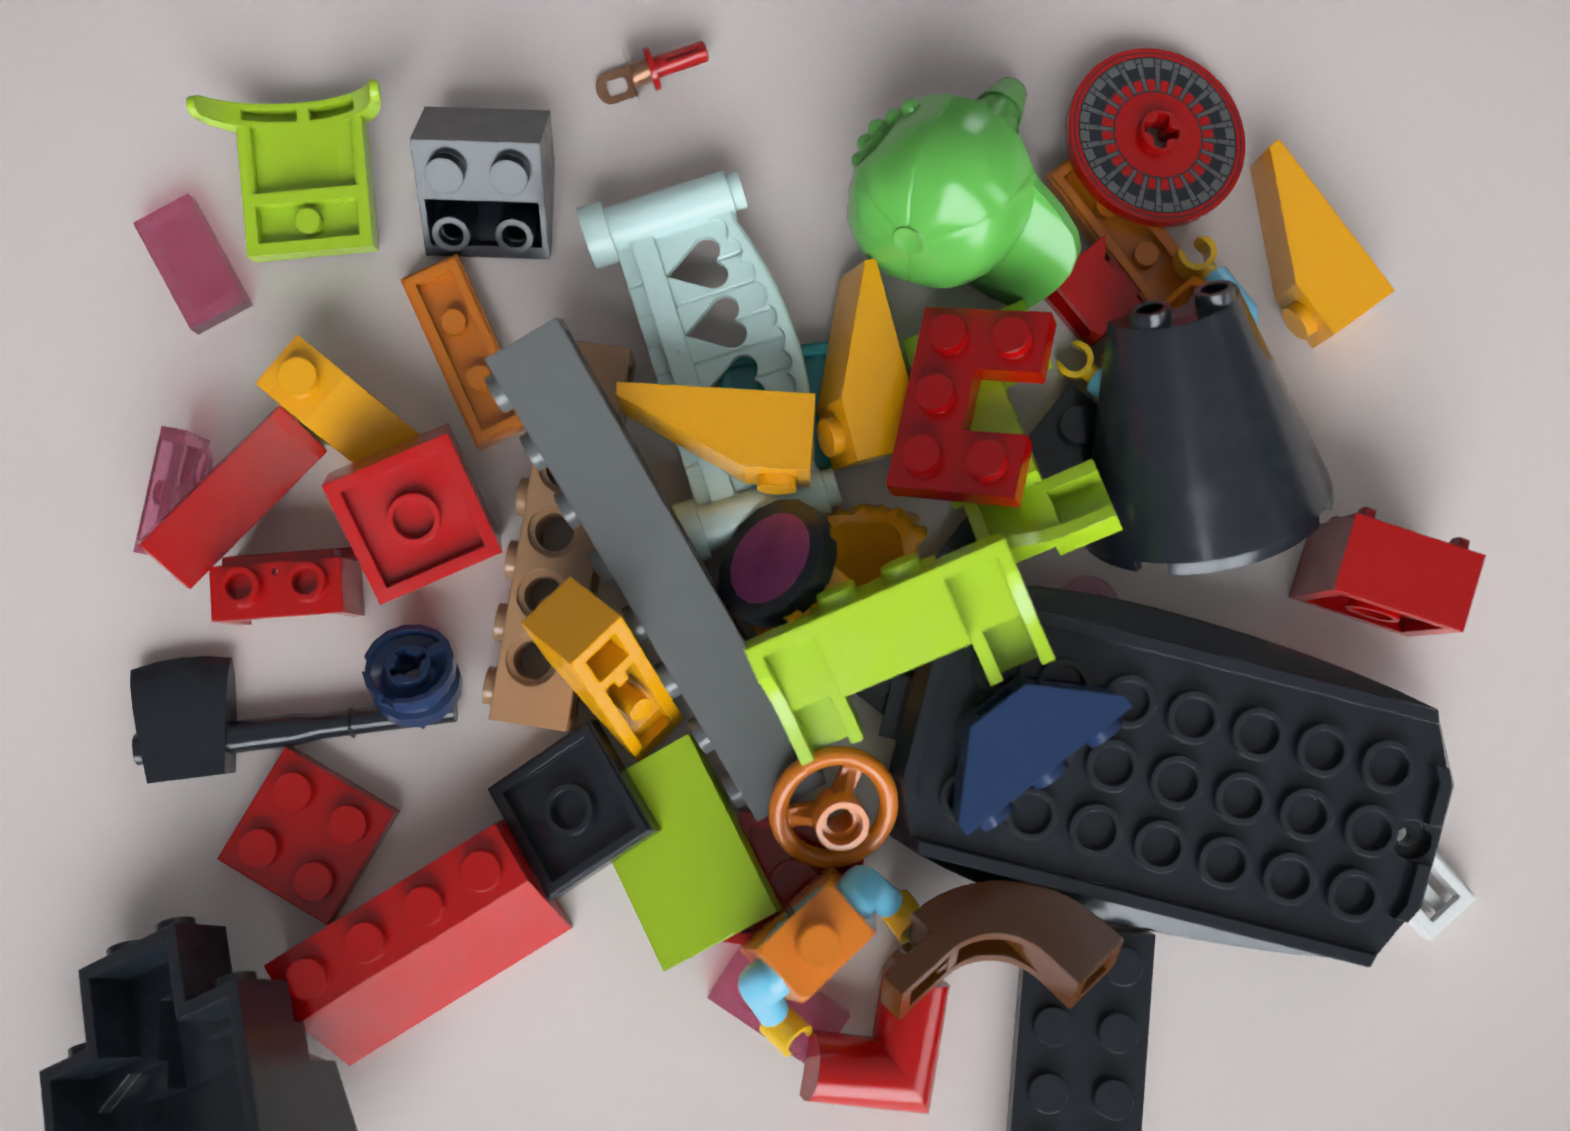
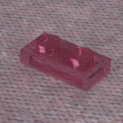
(177, 468)

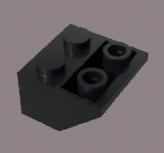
(485, 181)

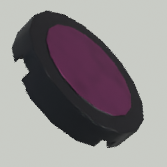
(777, 563)

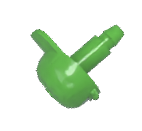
(955, 201)

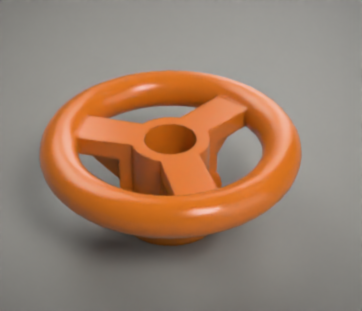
(844, 836)

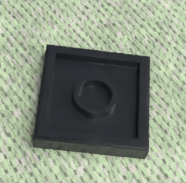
(573, 809)

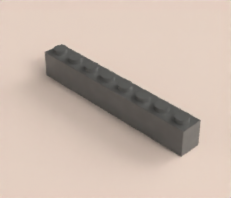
(647, 555)

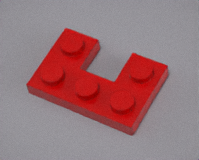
(934, 443)

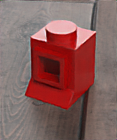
(1093, 295)

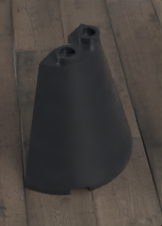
(1201, 440)

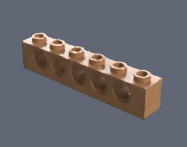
(508, 688)

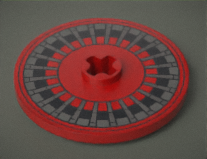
(1118, 157)

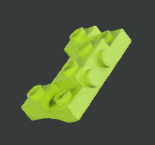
(1054, 511)
(889, 628)

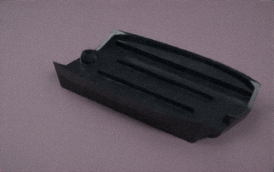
(1230, 806)

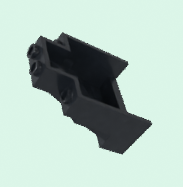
(189, 1046)

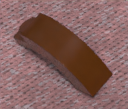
(1006, 923)

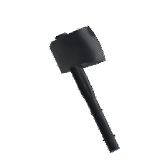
(191, 725)

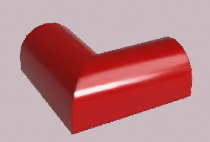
(881, 1070)

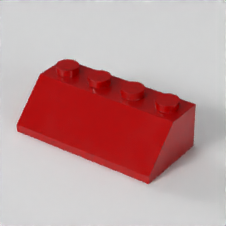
(419, 945)

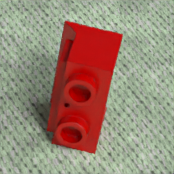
(286, 585)

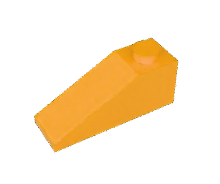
(1313, 258)
(862, 374)
(332, 402)
(745, 432)
(603, 666)

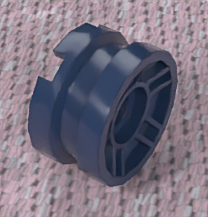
(409, 700)

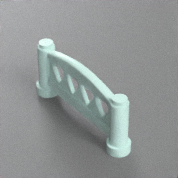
(650, 242)

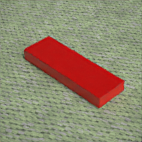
(232, 497)

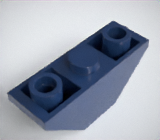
(1023, 741)

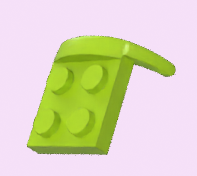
(303, 172)

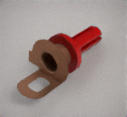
(650, 70)

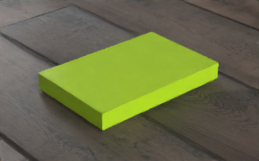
(699, 872)

